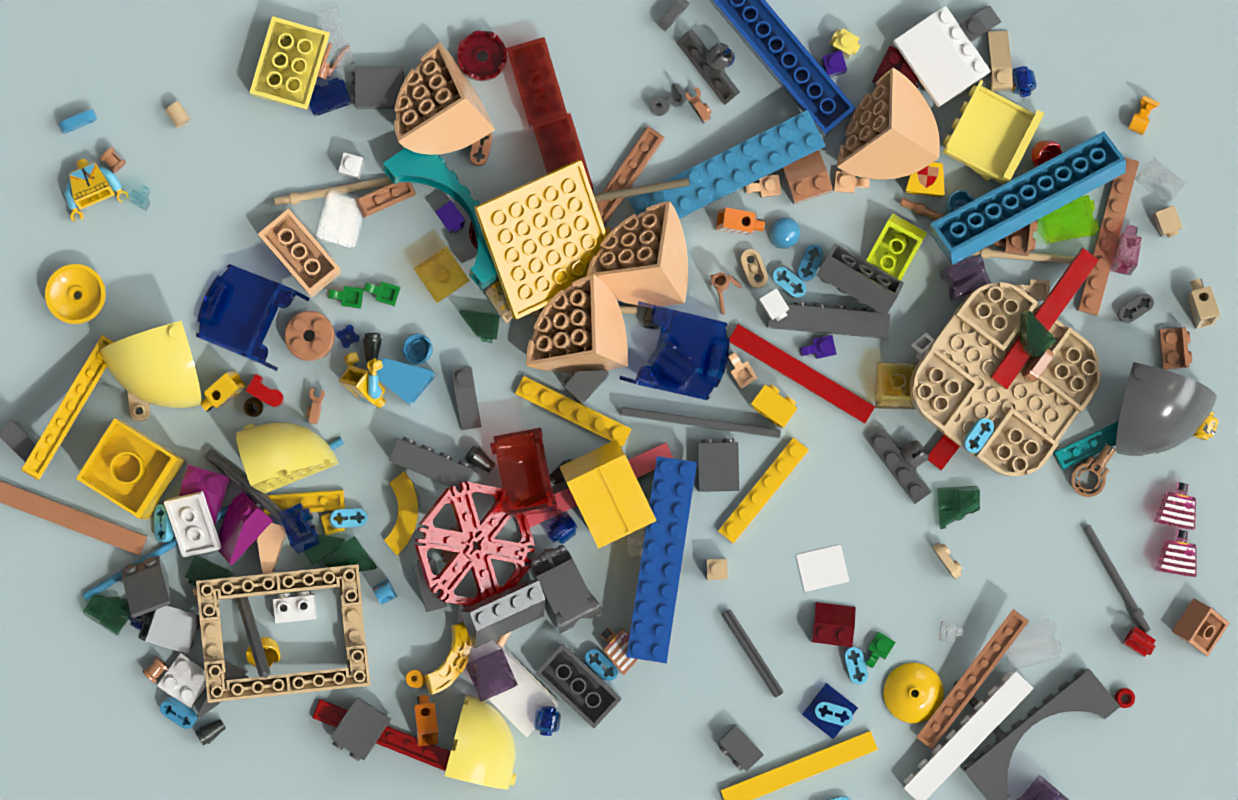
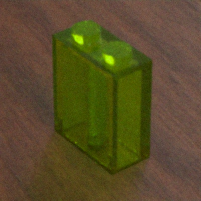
(1071, 221)

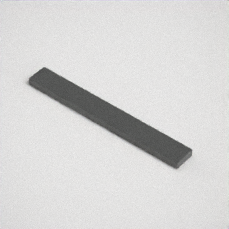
(700, 422)

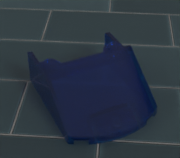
(240, 312)
(696, 336)

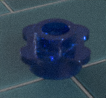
(346, 342)

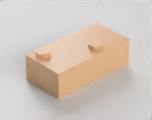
(299, 253)

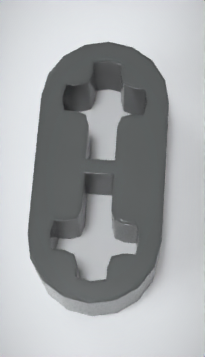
(673, 14)
(1133, 304)

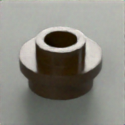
(248, 407)

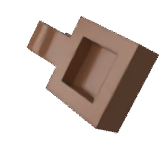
(701, 109)
(313, 412)

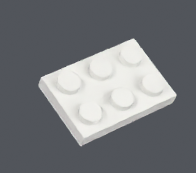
(192, 524)

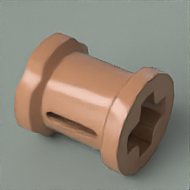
(113, 160)
(155, 669)

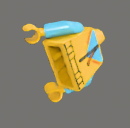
(90, 186)
(362, 382)

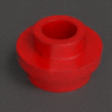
(1131, 697)

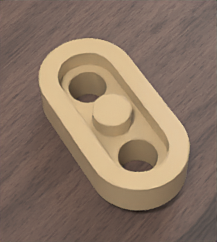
(754, 268)
(135, 403)
(943, 554)

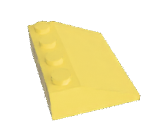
(289, 63)

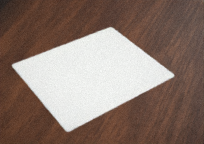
(822, 568)

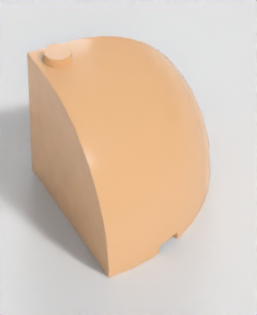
(439, 107)
(890, 132)
(645, 258)
(579, 331)

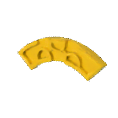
(407, 513)
(454, 662)

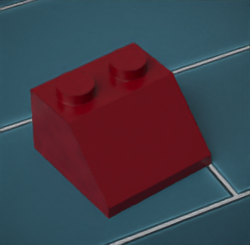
(833, 624)

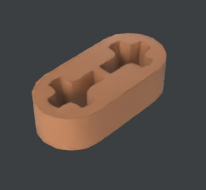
(485, 150)
(1037, 365)

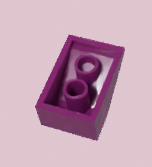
(212, 484)
(241, 527)

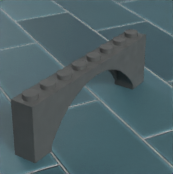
(1082, 694)

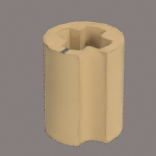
(177, 114)

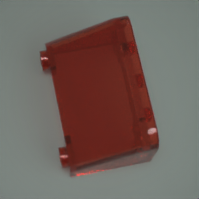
(524, 473)

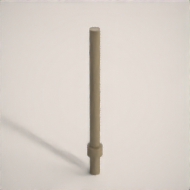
(641, 189)

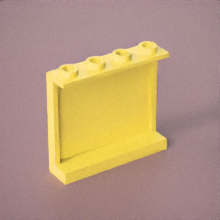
(991, 134)

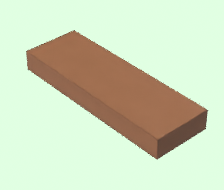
(384, 198)

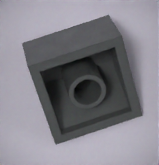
(584, 383)

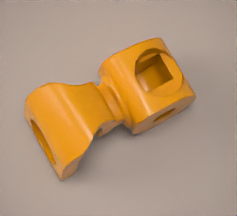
(1140, 120)
(416, 679)

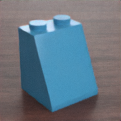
(405, 379)

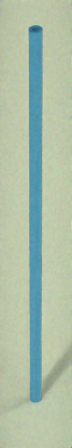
(166, 547)

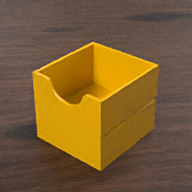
(130, 469)
(607, 493)

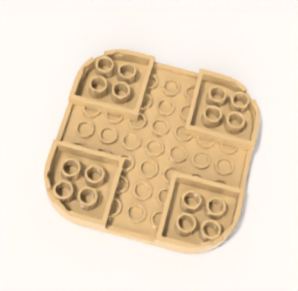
(1029, 418)

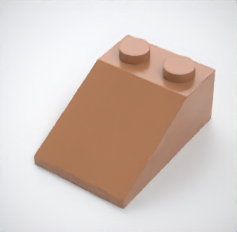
(807, 178)

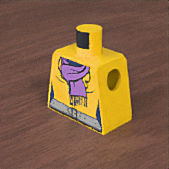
(229, 387)

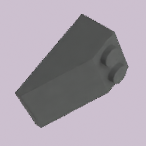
(146, 586)

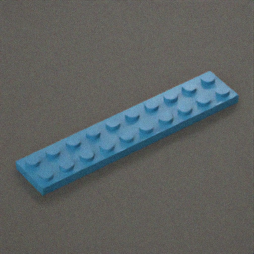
(738, 166)

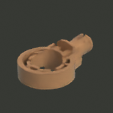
(1102, 459)

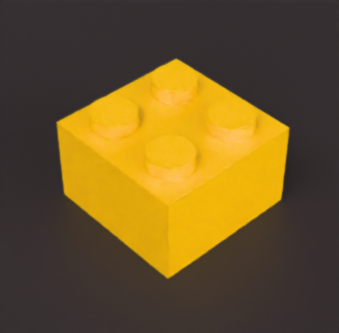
(774, 406)

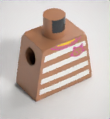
(617, 649)

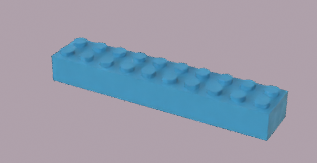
(1028, 198)

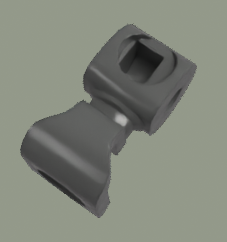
(660, 106)

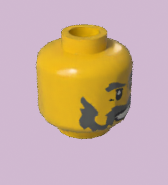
(1208, 428)

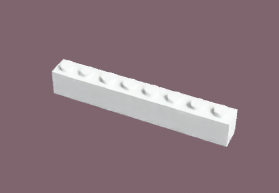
(967, 736)

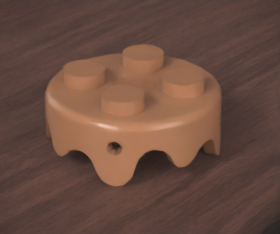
(319, 346)

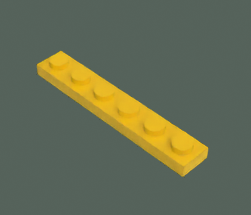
(572, 411)
(763, 490)

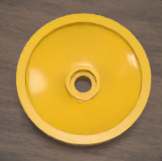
(62, 288)
(900, 685)

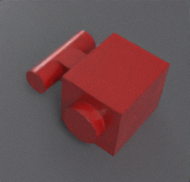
(1139, 642)

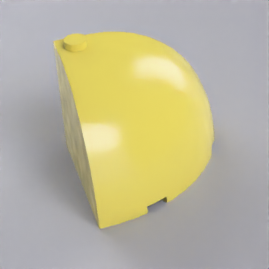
(156, 366)
(282, 454)
(482, 747)

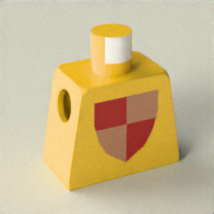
(927, 181)

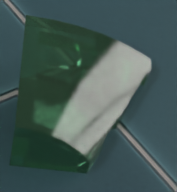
(956, 503)
(350, 554)
(108, 612)

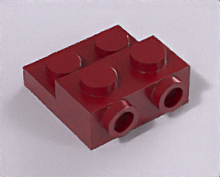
(894, 59)

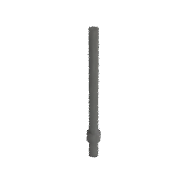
(1136, 613)

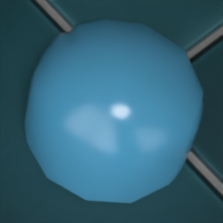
(958, 199)
(784, 233)
(417, 349)

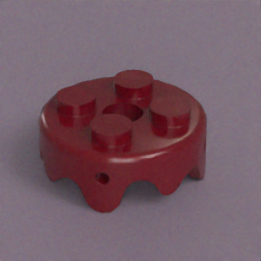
(475, 43)

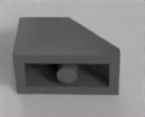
(980, 23)

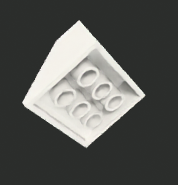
(942, 56)

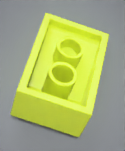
(896, 246)

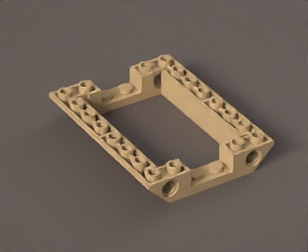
(341, 577)

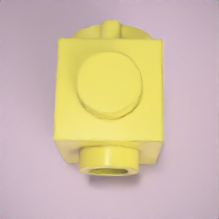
(845, 42)

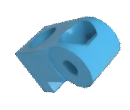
(384, 592)

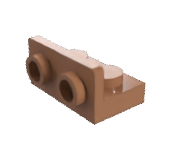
(1021, 241)
(1175, 348)

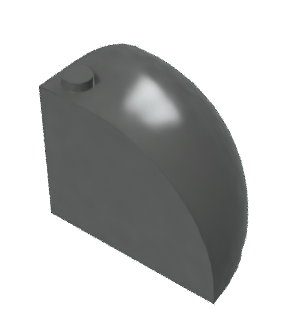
(1160, 410)

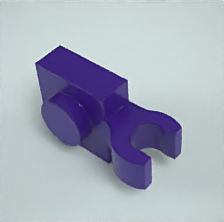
(821, 347)

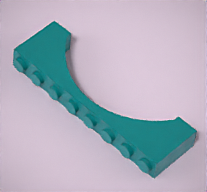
(432, 171)

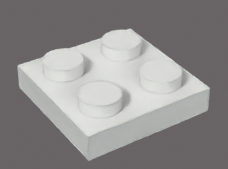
(184, 680)

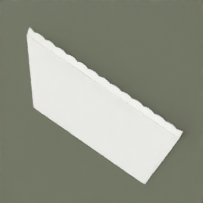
(521, 701)

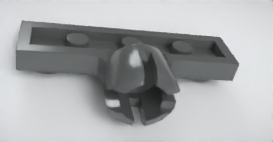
(710, 64)
(902, 463)

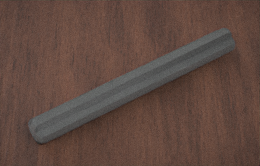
(243, 483)
(253, 637)
(752, 653)

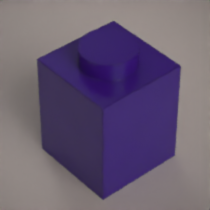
(834, 64)
(451, 217)

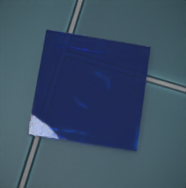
(829, 695)

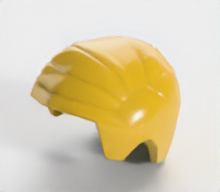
(271, 651)

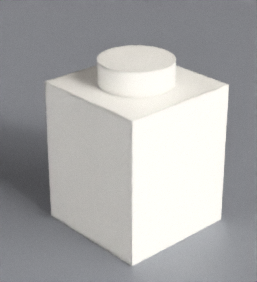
(351, 166)
(774, 305)

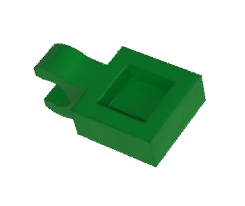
(385, 293)
(350, 297)
(880, 647)

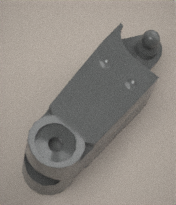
(564, 588)

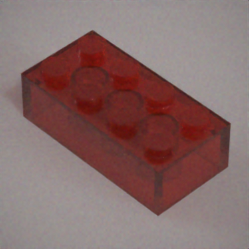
(536, 81)
(559, 143)

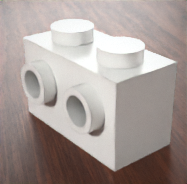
(294, 608)

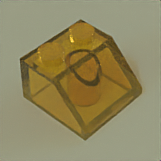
(441, 274)
(893, 385)

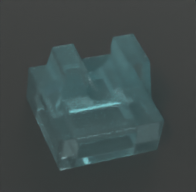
(141, 197)

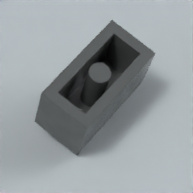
(740, 748)

